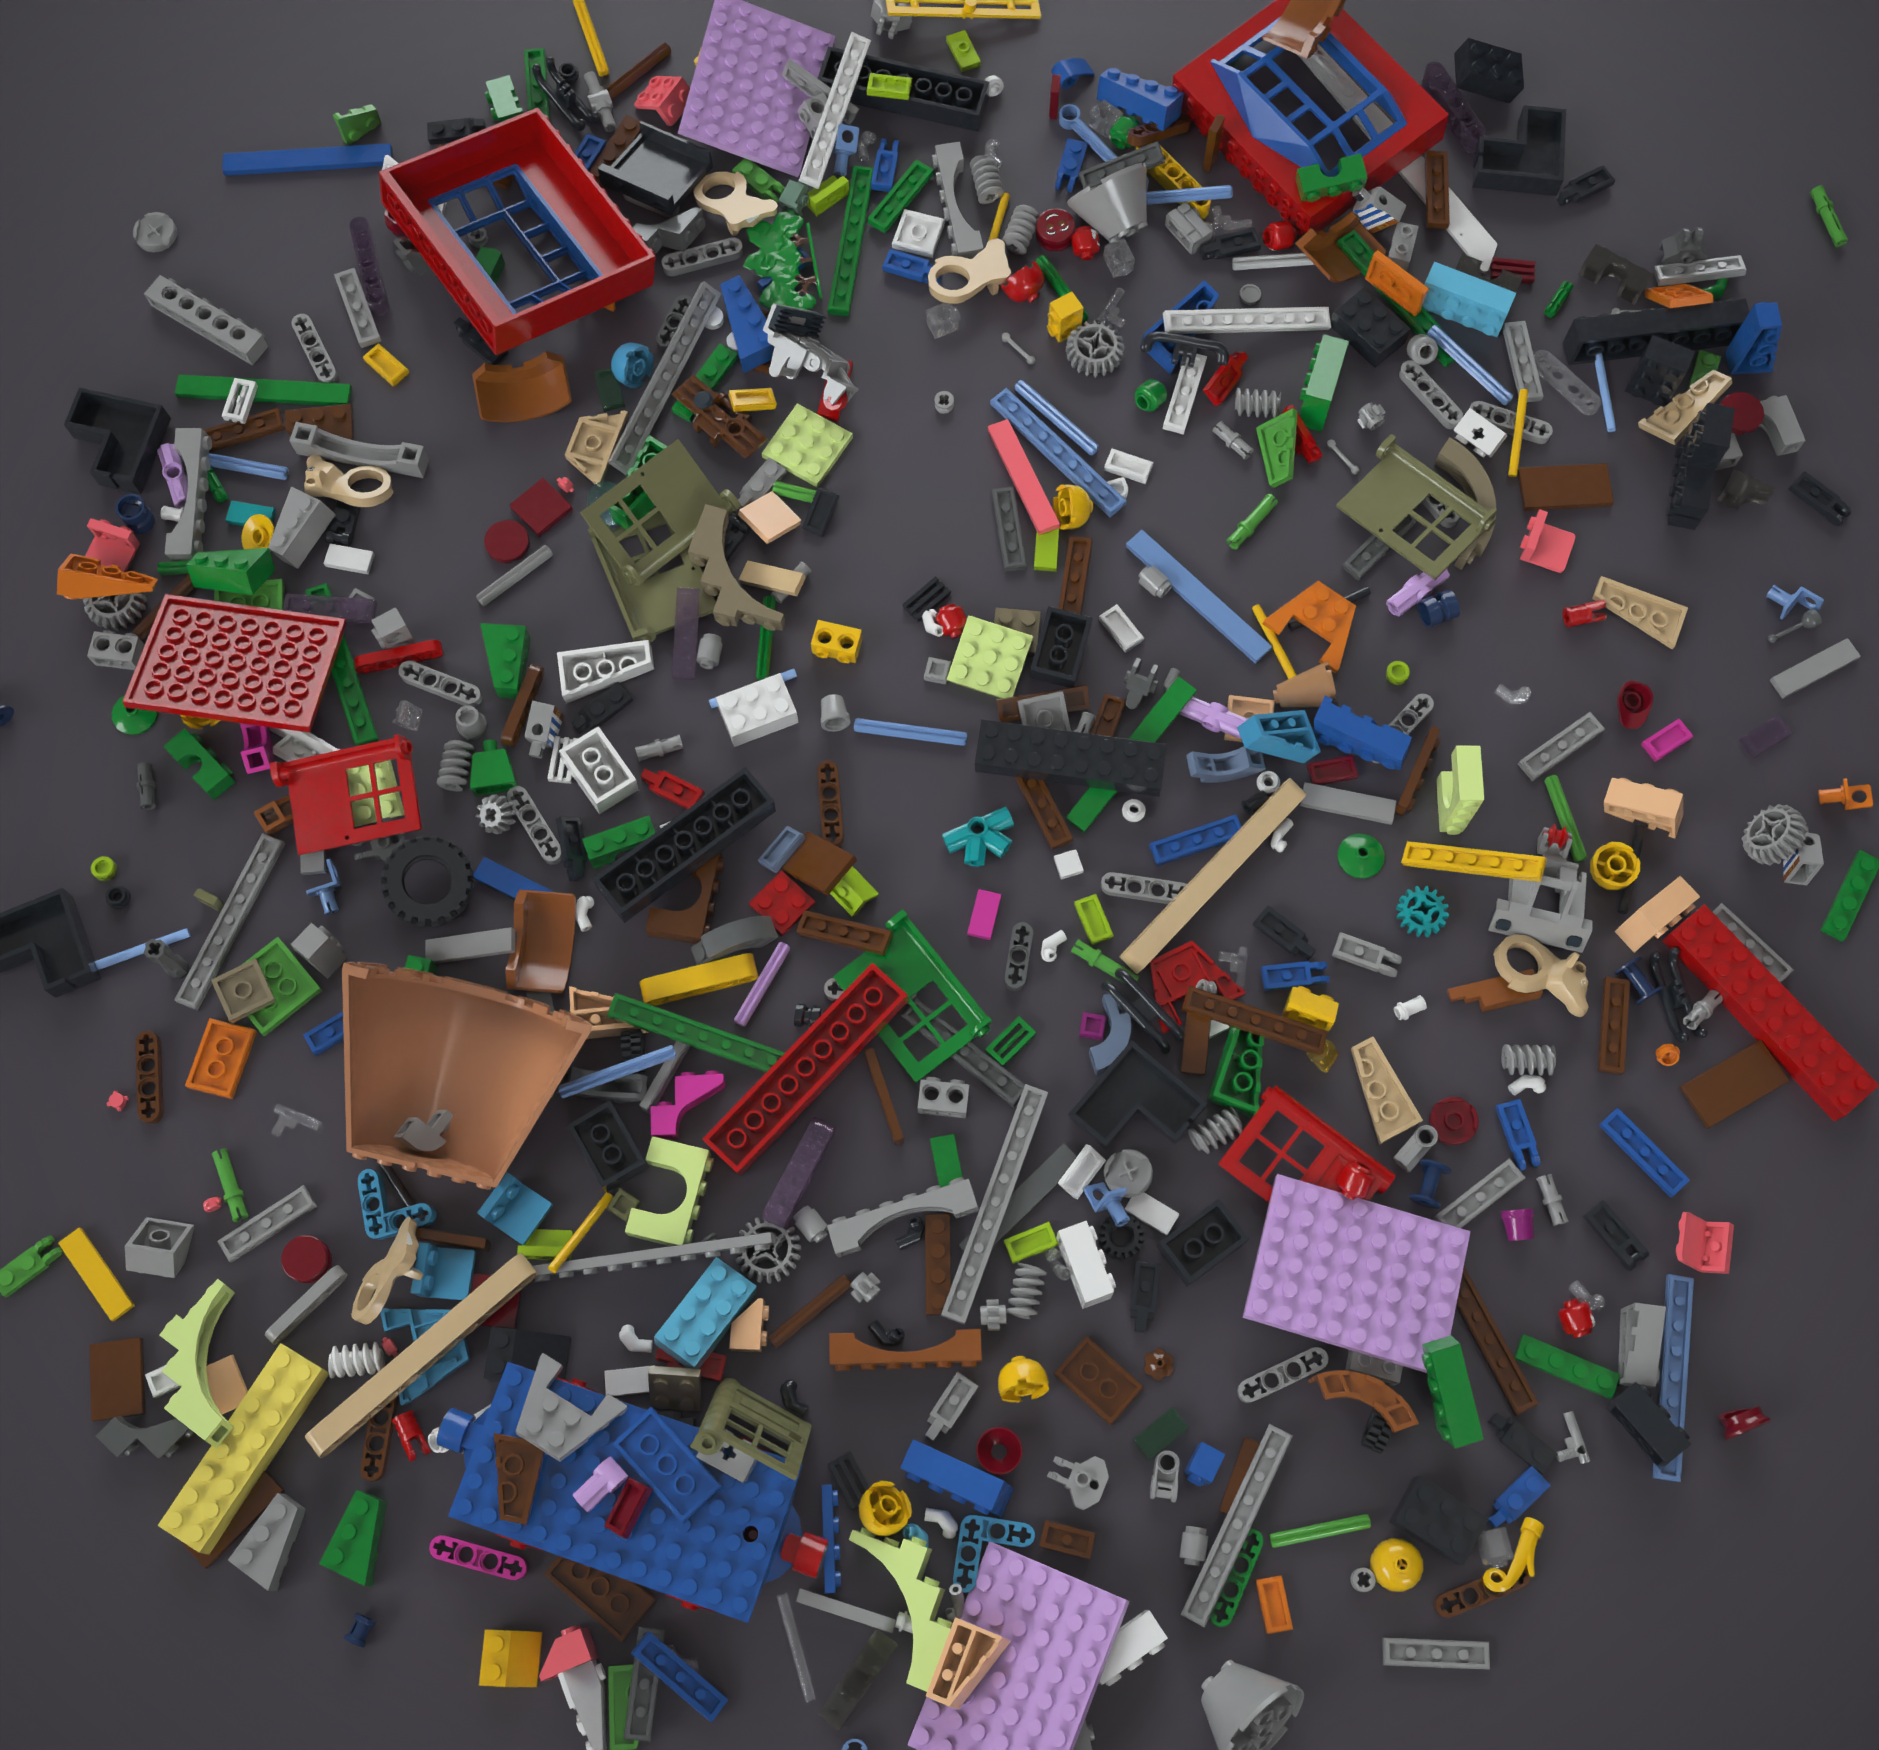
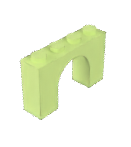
(1460, 790)
(673, 1227)

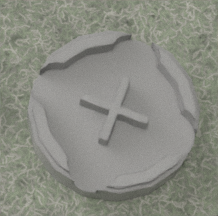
(155, 232)
(1128, 1170)

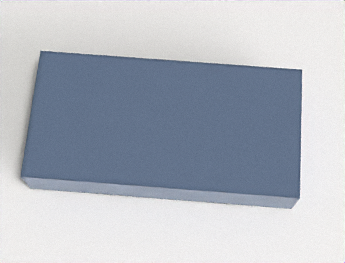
(781, 849)

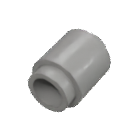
(1154, 581)
(709, 651)
(811, 1224)
(1194, 1545)

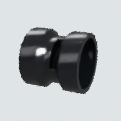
(806, 1015)

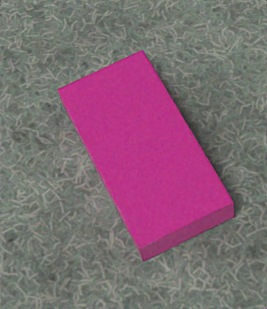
(1667, 740)
(984, 914)

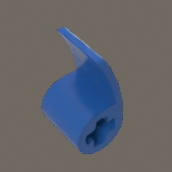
(1070, 70)

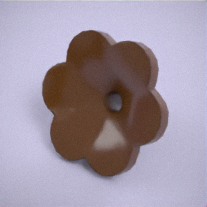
(1152, 1368)

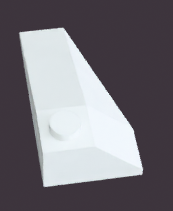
(586, 1694)

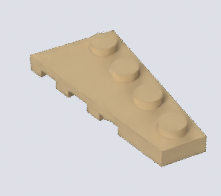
(1675, 418)
(1646, 611)
(1385, 1096)

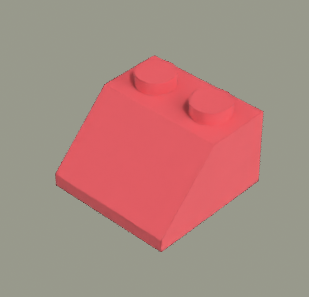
(569, 1651)

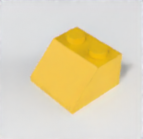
(1310, 1008)
(510, 1658)

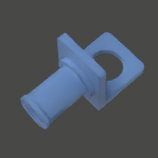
(843, 149)
(1789, 601)
(326, 891)
(1110, 1202)

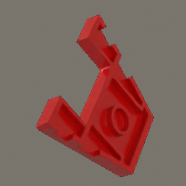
(1183, 968)

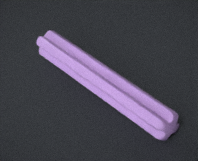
(762, 984)

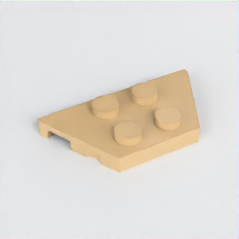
(594, 443)

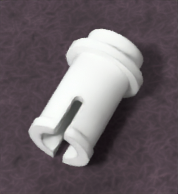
(171, 513)
(1408, 1008)
(904, 1622)

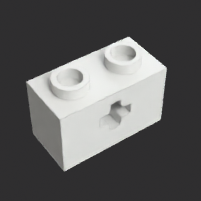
(1474, 422)

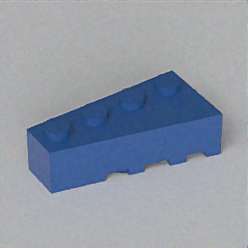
(1140, 97)
(1200, 298)
(746, 324)
(1755, 341)
(1360, 735)
(957, 1478)

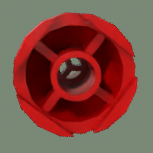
(1024, 284)

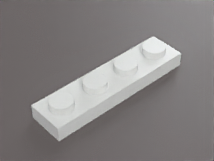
(1184, 395)

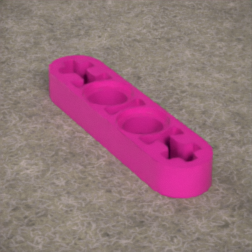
(477, 1562)

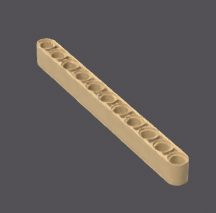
(1212, 876)
(420, 1355)

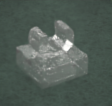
(408, 716)

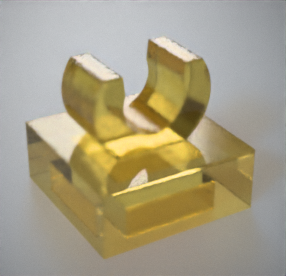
(1327, 1057)

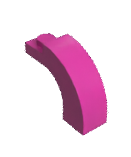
(257, 748)

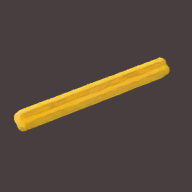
(591, 37)

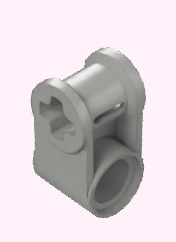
(1165, 1478)

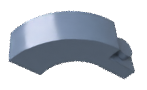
(1225, 766)
(1118, 1039)

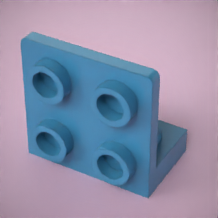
(515, 1209)
(445, 1272)

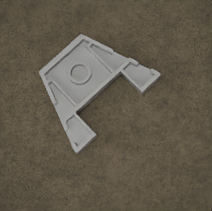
(555, 1423)

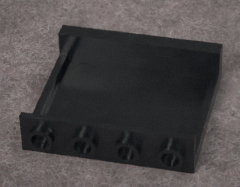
(657, 169)

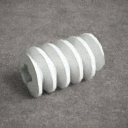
(356, 1360)

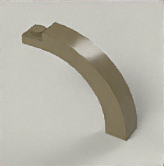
(1476, 484)

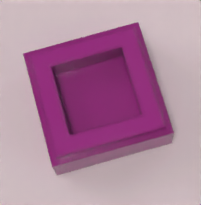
(1092, 1026)

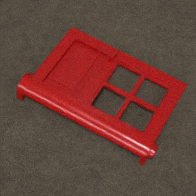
(323, 799)
(1326, 1166)

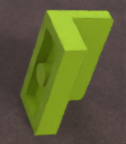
(828, 194)
(853, 892)
(545, 1244)

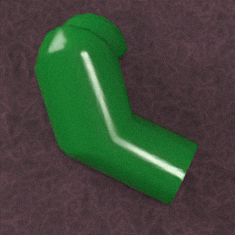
(1717, 290)

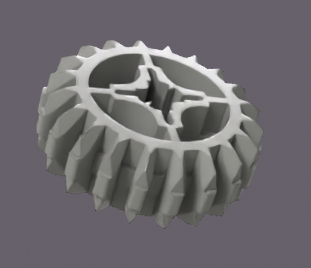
(1085, 339)
(126, 609)
(1774, 834)
(759, 1257)

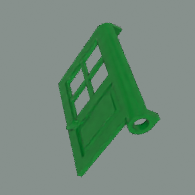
(912, 966)

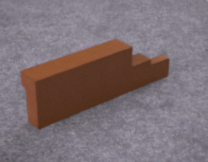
(1492, 993)

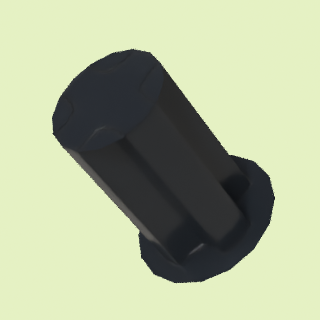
(1254, 802)

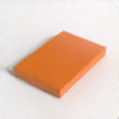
(1396, 283)
(1678, 295)
(221, 1058)

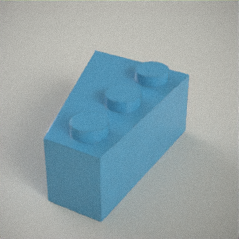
(1280, 735)

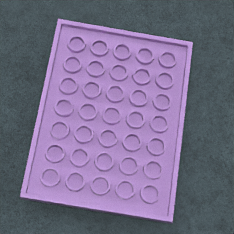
(739, 90)
(1355, 1273)
(1047, 1672)

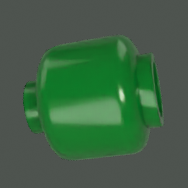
(1120, 131)
(1150, 395)

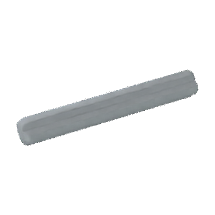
(1270, 261)
(514, 575)

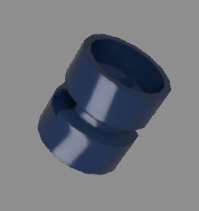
(135, 513)
(1434, 610)

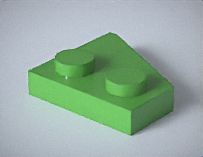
(357, 123)

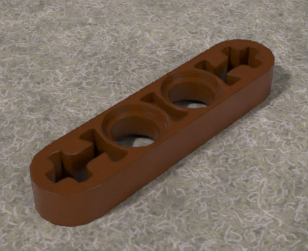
(1148, 134)
(522, 705)
(830, 804)
(153, 1076)
(373, 1431)
(1482, 1592)

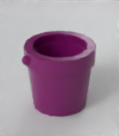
(1518, 1224)

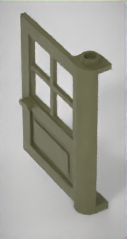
(679, 494)
(1392, 494)
(652, 605)
(763, 1414)

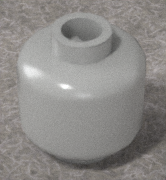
(1422, 349)

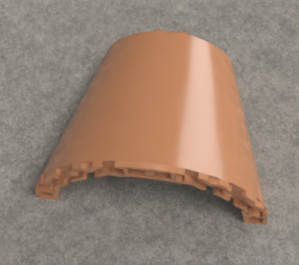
(454, 1047)

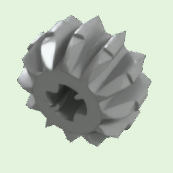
(496, 814)

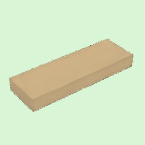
(772, 578)

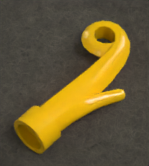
(1524, 1555)

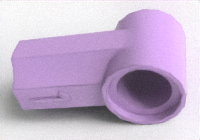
(606, 1479)

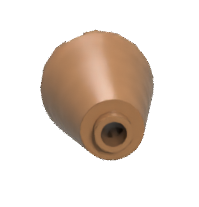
(1306, 688)

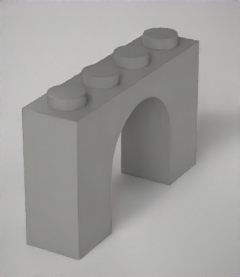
(1780, 426)

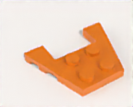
(1321, 612)

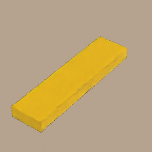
(96, 1274)

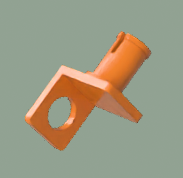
(1844, 795)

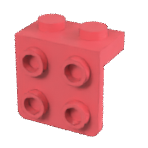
(666, 96)
(112, 544)
(1546, 544)
(1705, 1244)

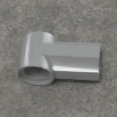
(1415, 1149)

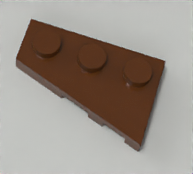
(332, 419)
(518, 1475)

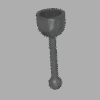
(1809, 620)

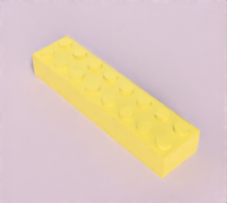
(232, 1469)

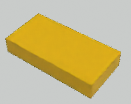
(386, 364)
(752, 399)

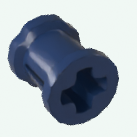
(360, 1630)

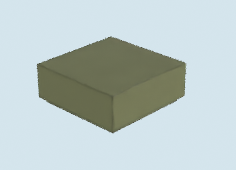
(209, 899)
(622, 1204)

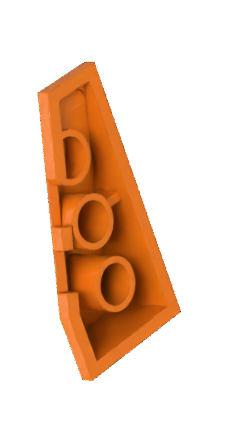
(87, 578)

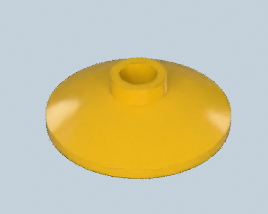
(257, 532)

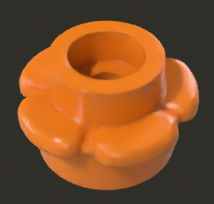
(1668, 1054)

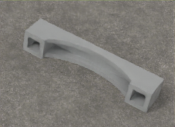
(949, 163)
(400, 459)
(186, 538)
(850, 1233)

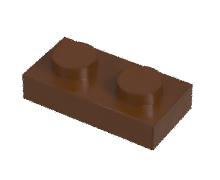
(1067, 1539)

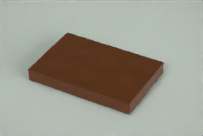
(819, 863)
(117, 1379)
(1098, 1380)

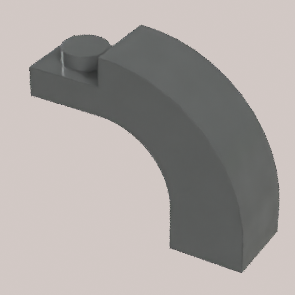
(734, 936)

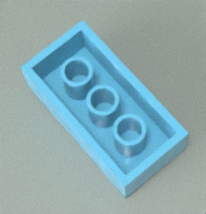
(1467, 299)
(705, 1315)

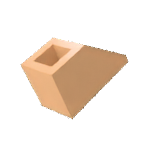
(747, 1328)

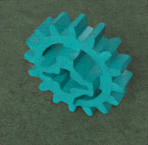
(1416, 919)

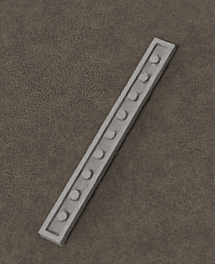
(664, 378)
(994, 1204)
(660, 1255)

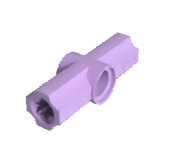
(173, 466)
(1414, 589)
(1213, 716)

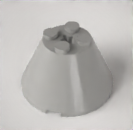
(1117, 205)
(1248, 1707)

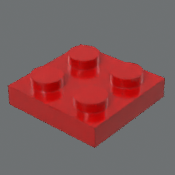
(782, 902)

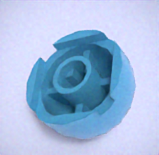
(631, 364)

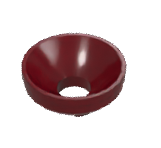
(1002, 1436)

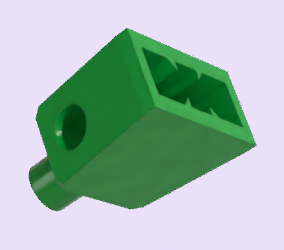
(491, 770)

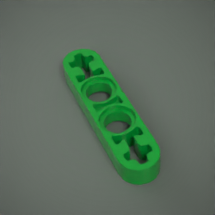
(1239, 1579)

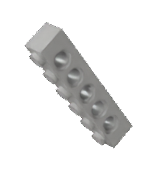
(206, 319)

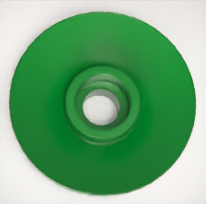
(134, 722)
(1358, 865)

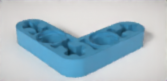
(387, 1218)
(984, 1535)

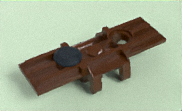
(714, 421)

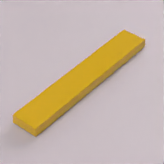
(1474, 861)

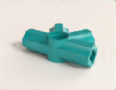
(978, 843)

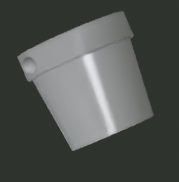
(834, 713)
(470, 723)

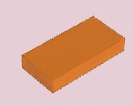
(1274, 1604)

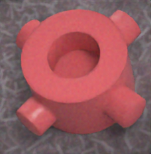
(565, 484)
(117, 1101)
(212, 1204)
(389, 1346)

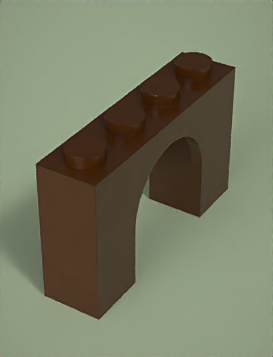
(693, 922)

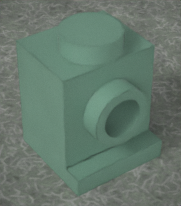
(794, 197)

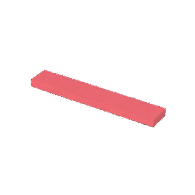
(1023, 477)

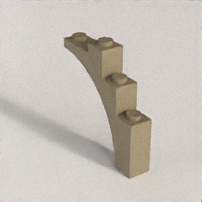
(733, 602)

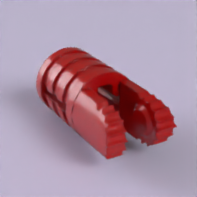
(1583, 613)
(408, 1430)

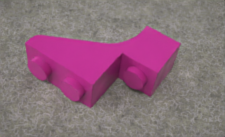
(689, 1092)

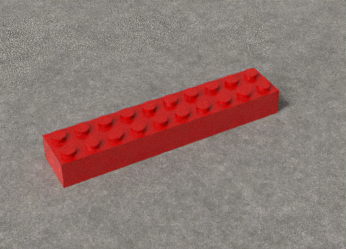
(1771, 1013)
(806, 1069)

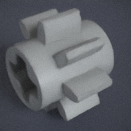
(1371, 416)
(865, 1287)
(993, 1314)

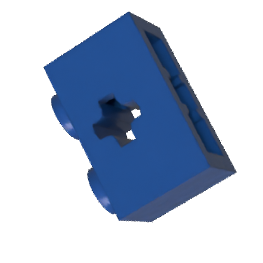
(1203, 1464)

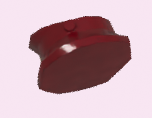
(1742, 1420)

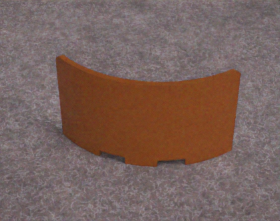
(1304, 25)
(1327, 256)
(523, 391)
(543, 941)
(1370, 1391)

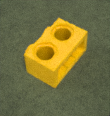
(1064, 316)
(839, 636)

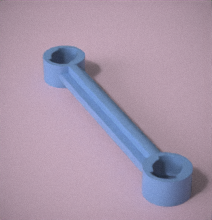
(1085, 132)

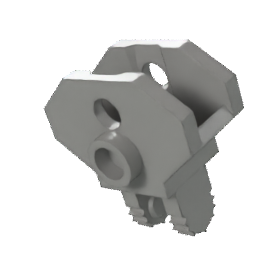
(889, 23)
(1079, 1480)

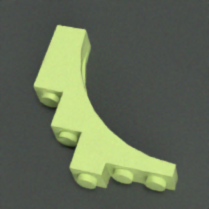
(188, 1368)
(922, 1598)

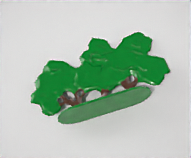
(781, 259)

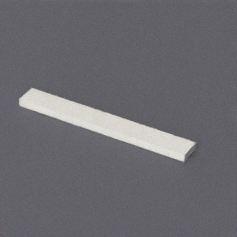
(834, 110)
(1246, 320)

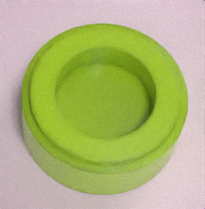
(1397, 672)
(104, 868)

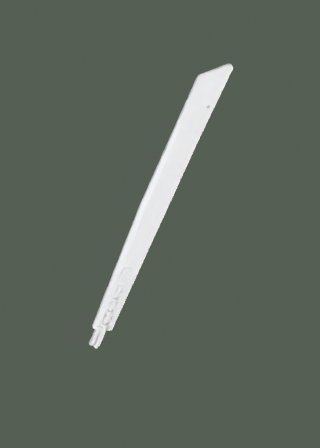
(1463, 225)

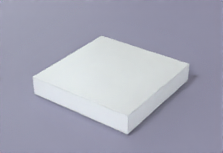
(918, 233)

